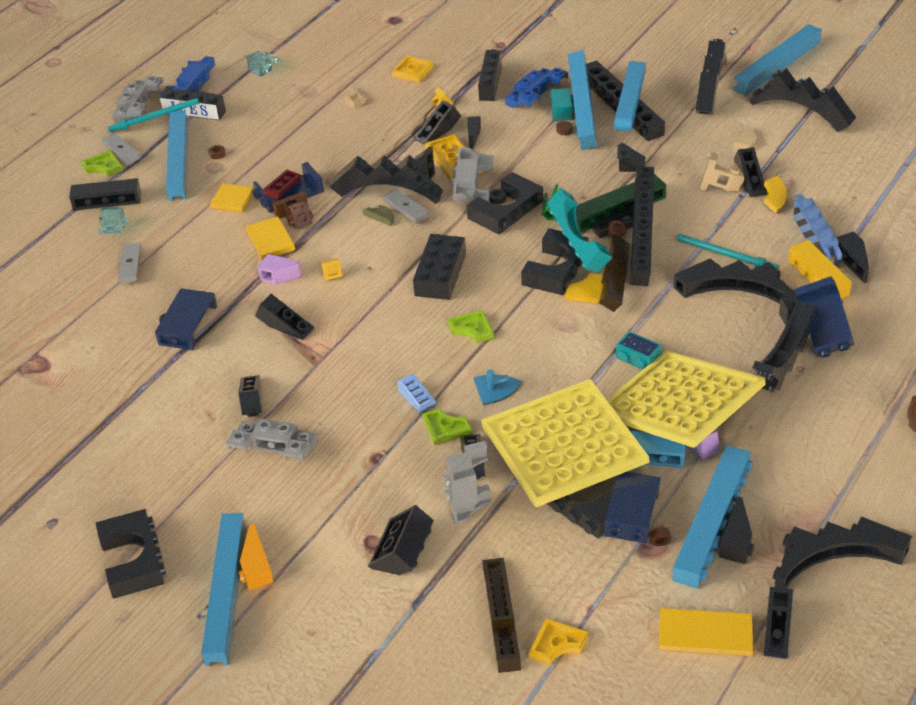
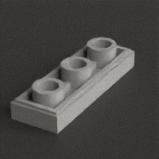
(121, 149)
(406, 206)
(129, 262)

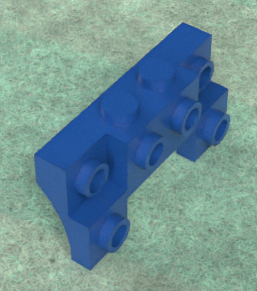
(194, 75)
(533, 85)

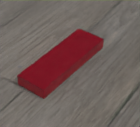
(282, 184)

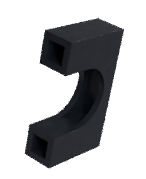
(500, 217)
(553, 277)
(585, 514)
(143, 571)

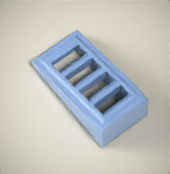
(412, 383)

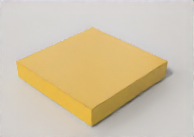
(412, 68)
(232, 197)

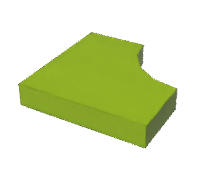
(102, 163)
(472, 325)
(445, 427)

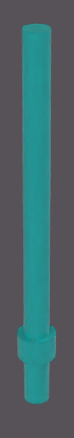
(124, 124)
(724, 251)

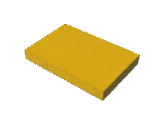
(270, 237)

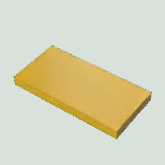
(446, 153)
(706, 632)

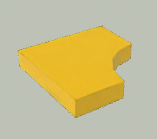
(586, 290)
(556, 640)

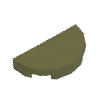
(382, 214)

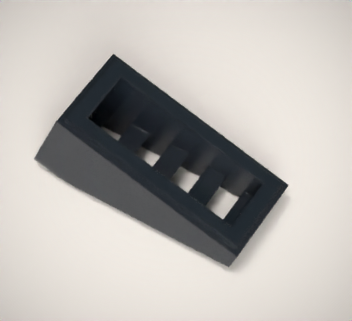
(474, 129)

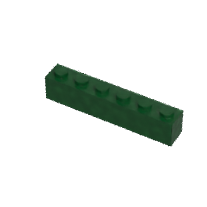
(613, 204)

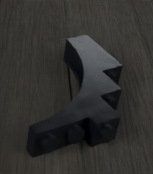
(709, 78)
(824, 102)
(385, 172)
(736, 276)
(791, 342)
(833, 542)

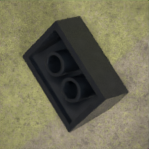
(402, 542)

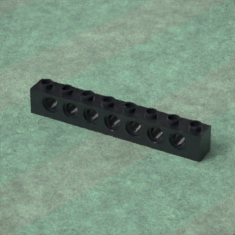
(609, 88)
(642, 226)

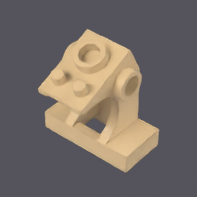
(713, 171)

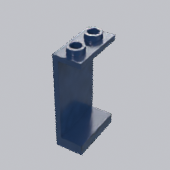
(310, 183)
(183, 318)
(830, 328)
(631, 507)

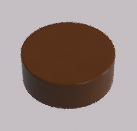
(564, 128)
(217, 152)
(616, 227)
(660, 536)

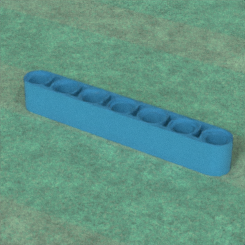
(630, 96)

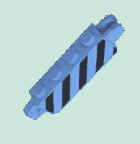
(815, 227)

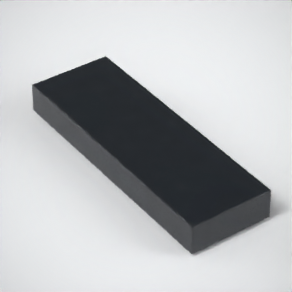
(600, 227)

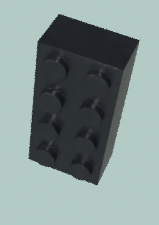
(439, 266)

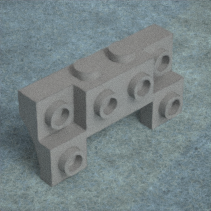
(134, 98)
(466, 175)
(273, 437)
(462, 484)

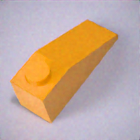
(254, 562)

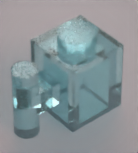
(261, 62)
(112, 220)

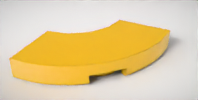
(776, 194)

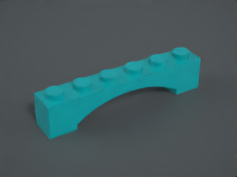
(592, 253)

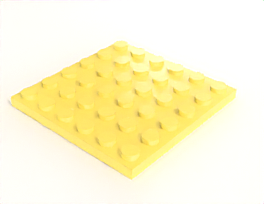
(683, 397)
(564, 442)

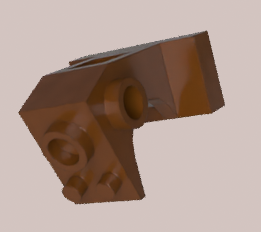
(298, 214)

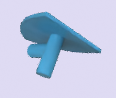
(495, 387)

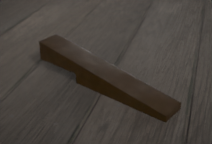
(615, 274)
(501, 615)

